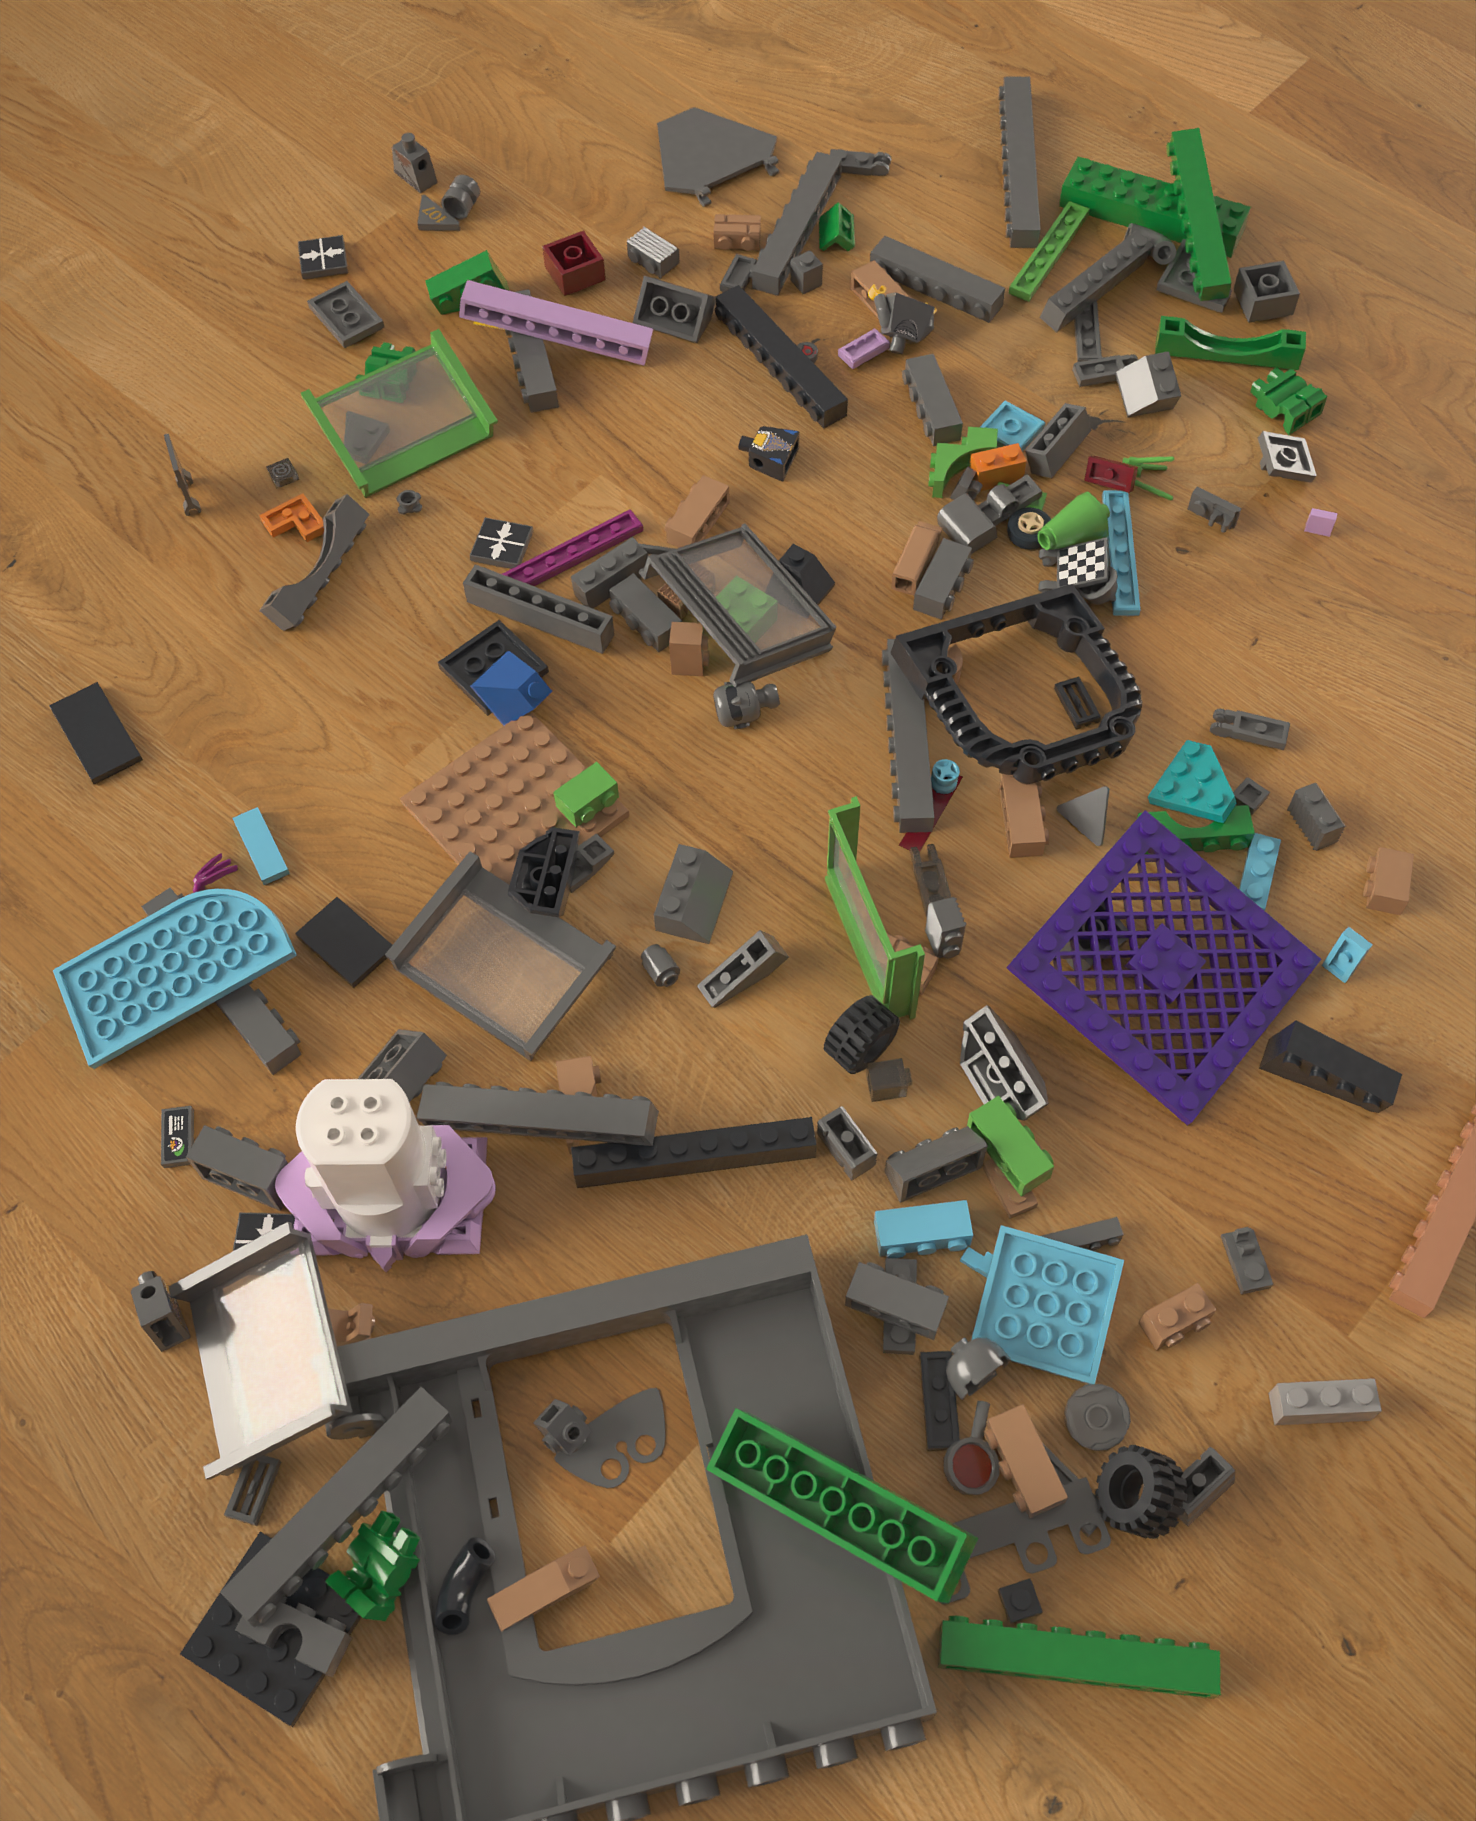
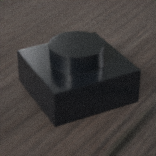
(1020, 1601)

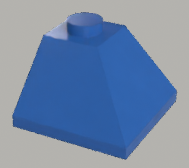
(510, 688)

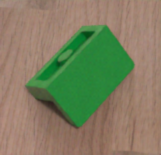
(838, 227)

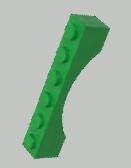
(1183, 339)

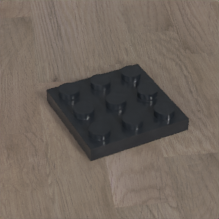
(480, 653)

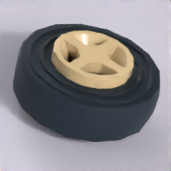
(1024, 527)

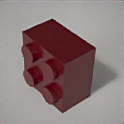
(574, 263)

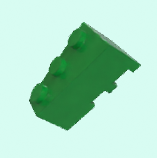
(448, 286)

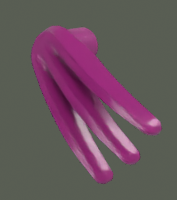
(211, 873)

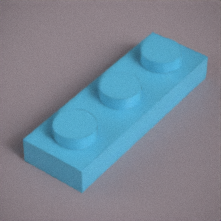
(1259, 868)

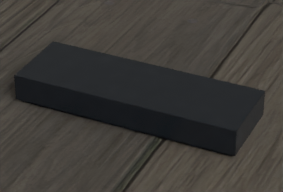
(938, 1401)

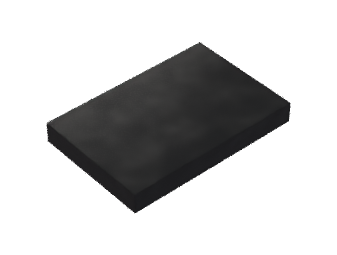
(344, 942)

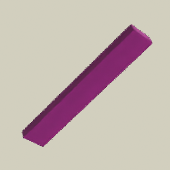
(577, 549)

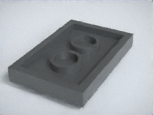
(345, 314)

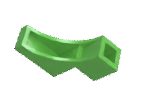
(954, 457)

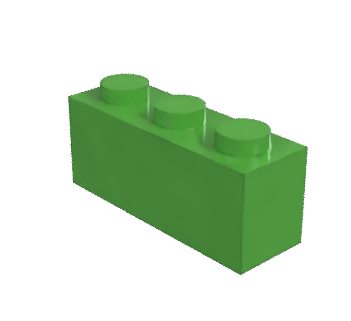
(1011, 1145)

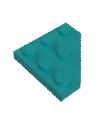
(1195, 784)

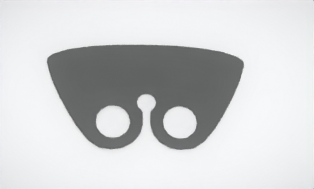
(624, 1422)

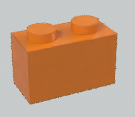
(998, 465)

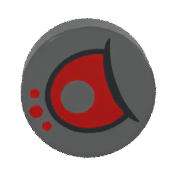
(809, 350)

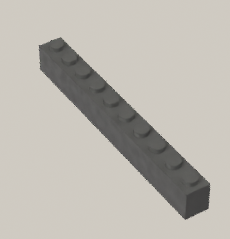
(1019, 163)

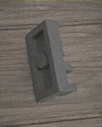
(1214, 509)
(1247, 1260)

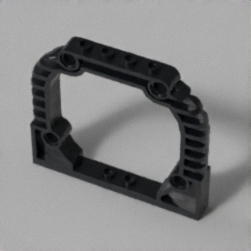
(1077, 629)

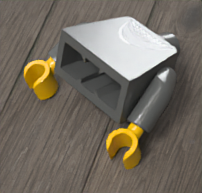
(902, 318)

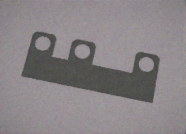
(1009, 1526)

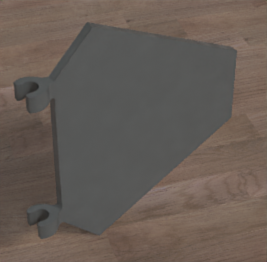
(709, 149)

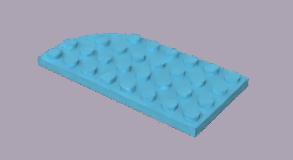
(168, 968)

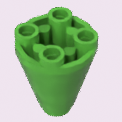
(1075, 524)

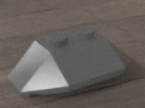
(1000, 1064)

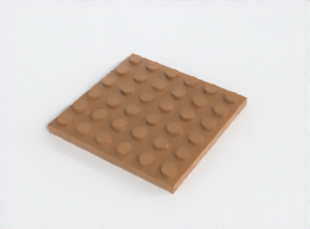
(503, 797)

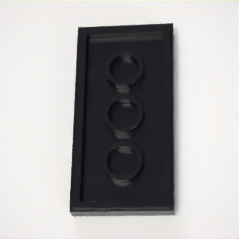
(95, 733)

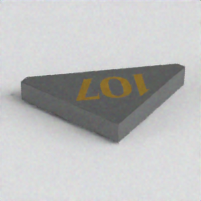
(434, 217)

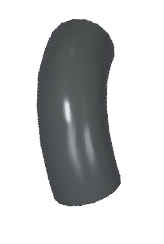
(1163, 249)

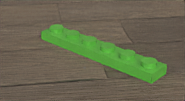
(1048, 251)

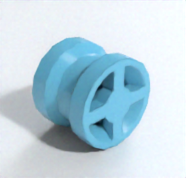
(942, 769)

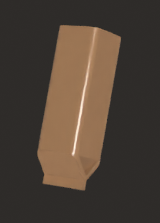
(915, 558)

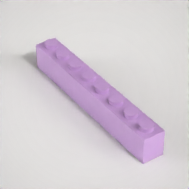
(555, 322)

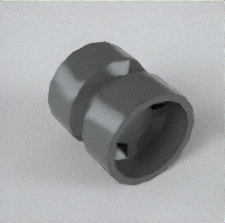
(460, 196)

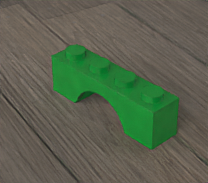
(1233, 834)

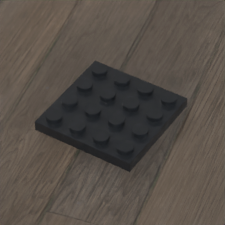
(257, 1672)

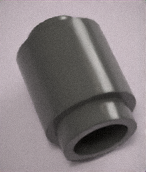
(660, 965)

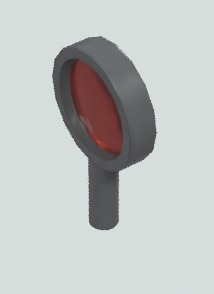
(970, 1462)

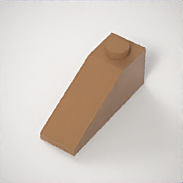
(577, 1076)
(544, 1588)

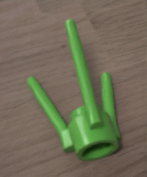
(1139, 462)

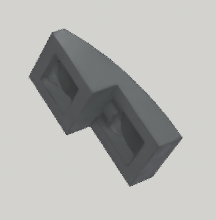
(590, 859)

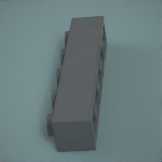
(1091, 1235)

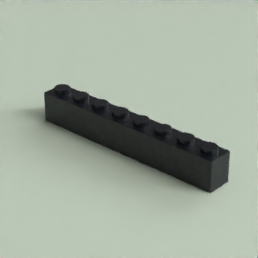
(781, 357)
(695, 1152)

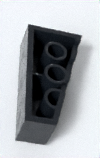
(1330, 1067)

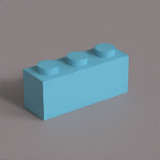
(923, 1229)

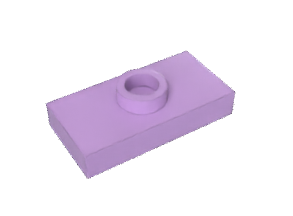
(863, 348)

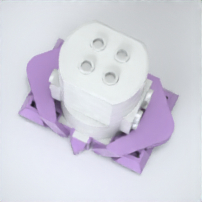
(383, 1176)

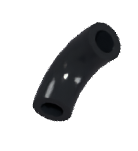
(460, 1586)

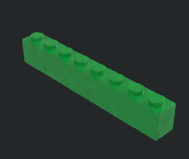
(1199, 215)
(1079, 1658)

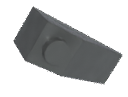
(743, 968)

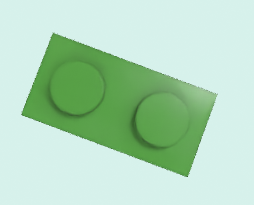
(586, 794)

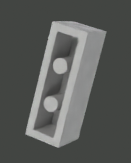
(1324, 1401)

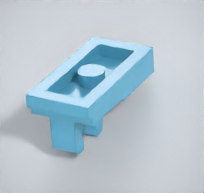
(1346, 954)

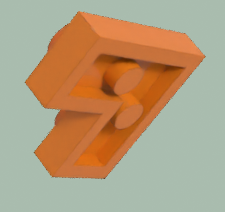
(294, 513)

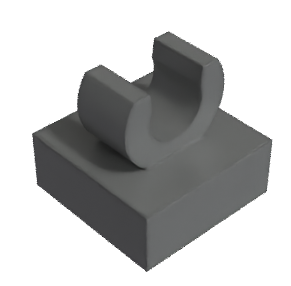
(967, 485)

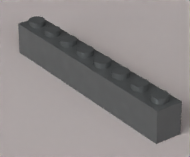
(796, 223)
(909, 748)
(248, 1012)
(539, 1114)
(336, 1507)

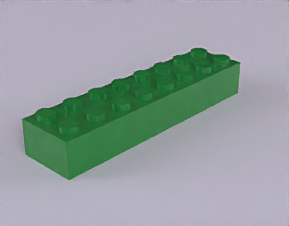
(1142, 200)
(843, 1505)

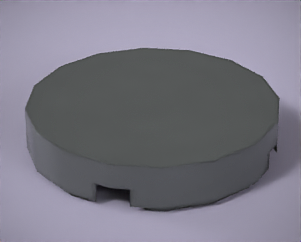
(1097, 1417)

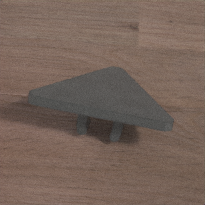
(1088, 814)

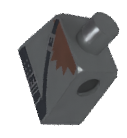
(413, 163)

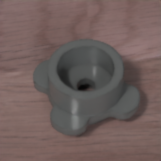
(409, 502)

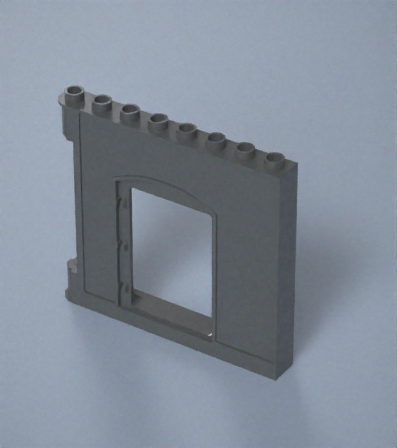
(789, 1668)

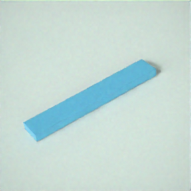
(1121, 553)

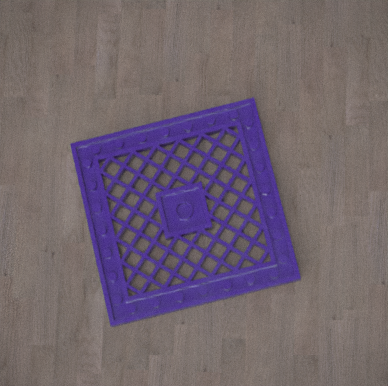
(1165, 966)

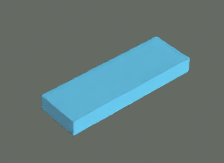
(261, 846)

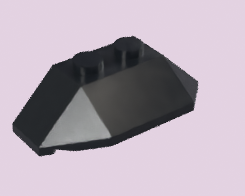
(545, 872)

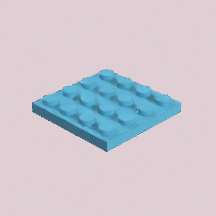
(1048, 1303)

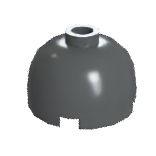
(974, 1364)

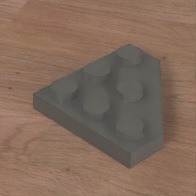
(1178, 282)

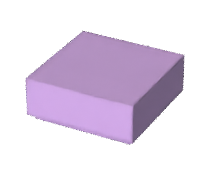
(1320, 522)

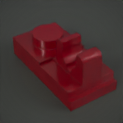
(1111, 473)

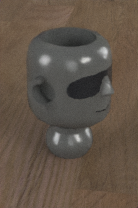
(742, 704)

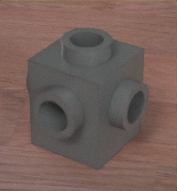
(563, 1427)

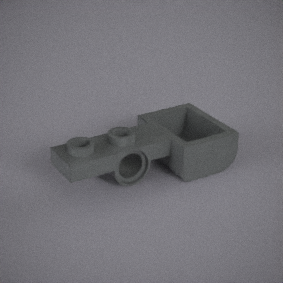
(976, 524)

